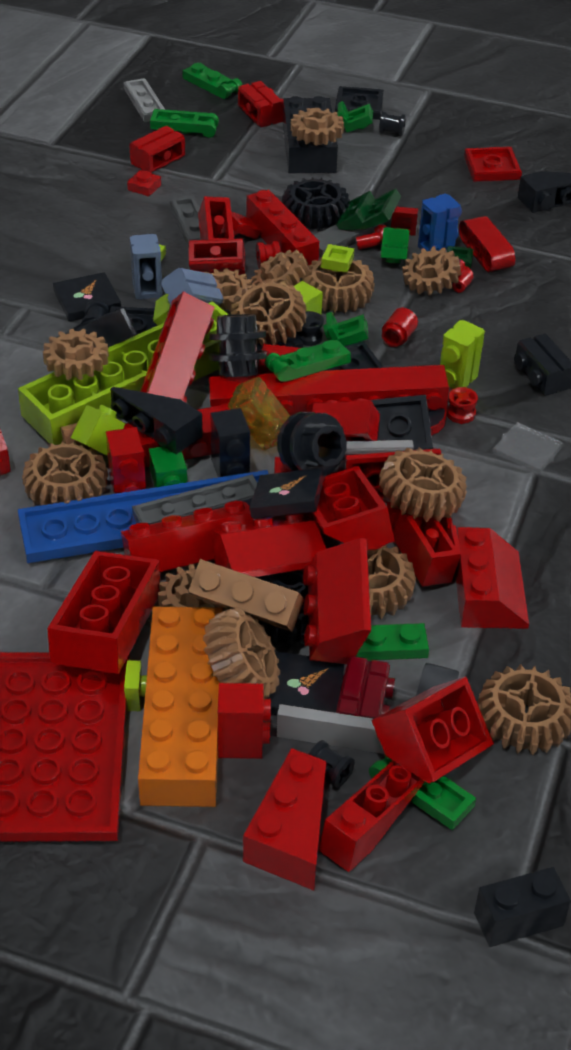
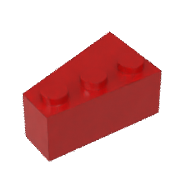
(428, 545)
(288, 821)

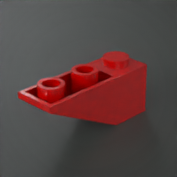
(367, 815)

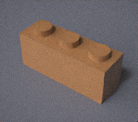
(254, 596)

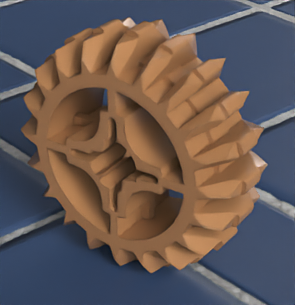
(342, 289)
(284, 306)
(64, 474)
(422, 484)
(389, 580)
(241, 650)
(548, 711)

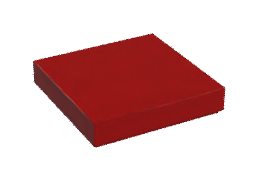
(492, 164)

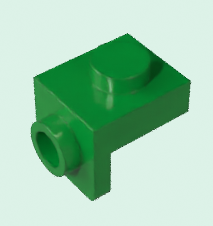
(357, 118)
(395, 244)
(347, 331)

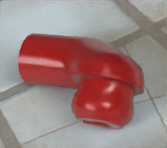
(372, 239)
(464, 279)

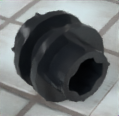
(237, 345)
(311, 442)

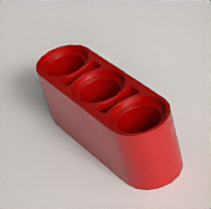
(488, 243)

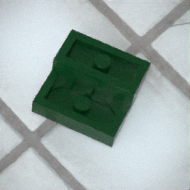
(369, 212)

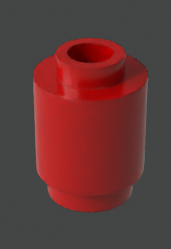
(399, 327)

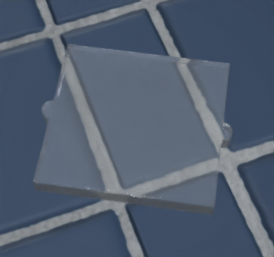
(528, 447)

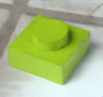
(337, 258)
(134, 685)

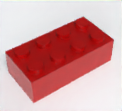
(104, 612)

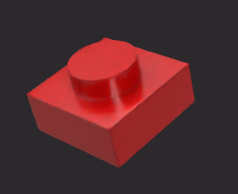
(144, 183)
(405, 219)

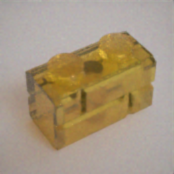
(261, 411)

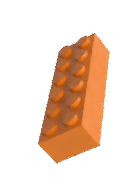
(179, 712)

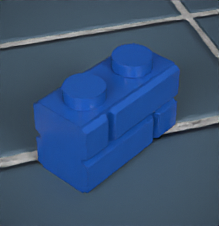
(439, 222)

